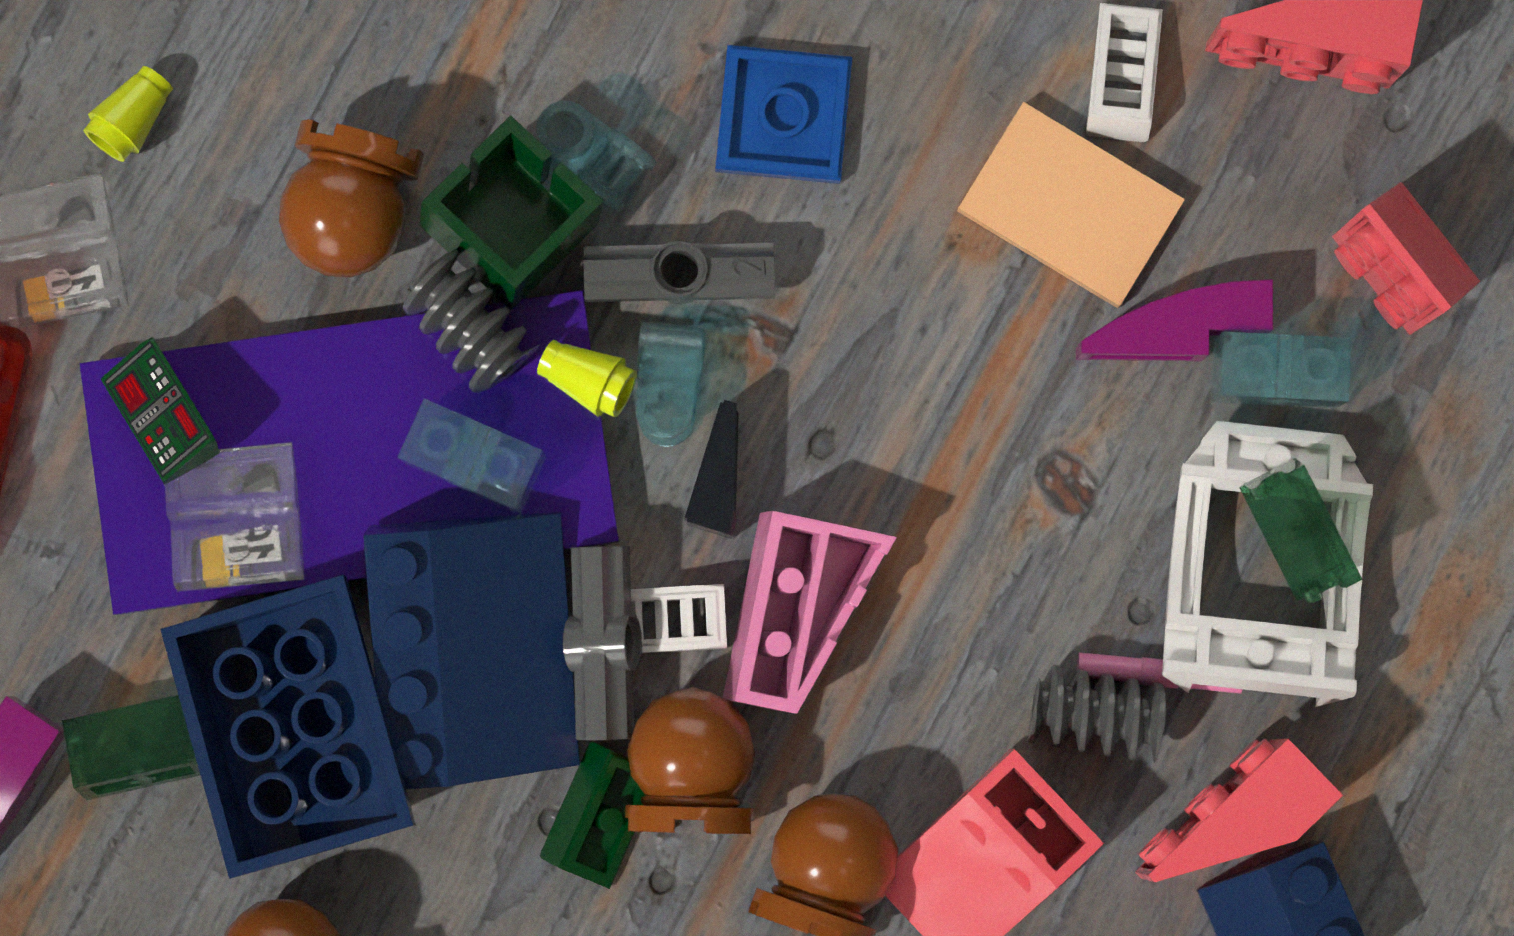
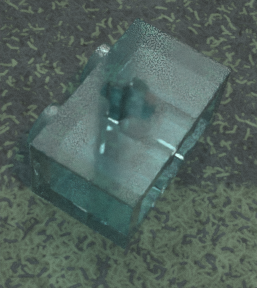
(1281, 369)
(472, 456)

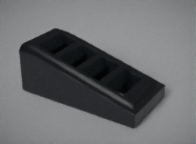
(715, 489)

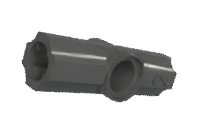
(635, 272)
(602, 642)

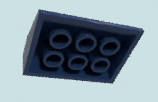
(472, 646)
(287, 726)

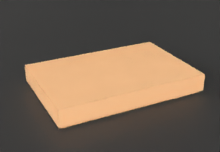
(1070, 205)

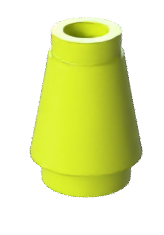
(127, 115)
(589, 377)

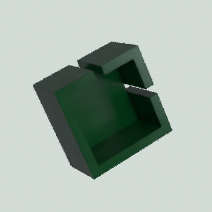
(509, 220)

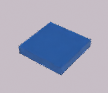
(783, 114)

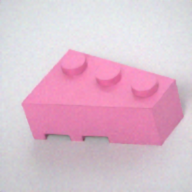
(795, 604)

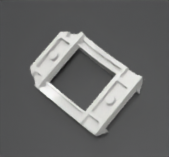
(1254, 652)

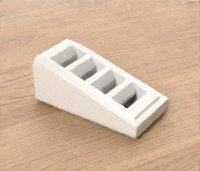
(1124, 112)
(715, 617)

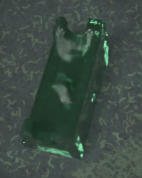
(1299, 531)
(129, 748)

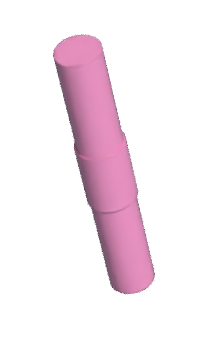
(1143, 669)

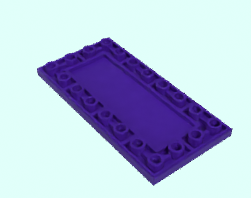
(347, 410)

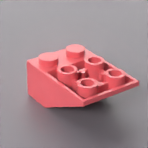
(1343, 39)
(1403, 260)
(1259, 808)
(991, 855)

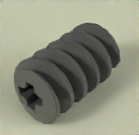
(466, 323)
(1098, 712)

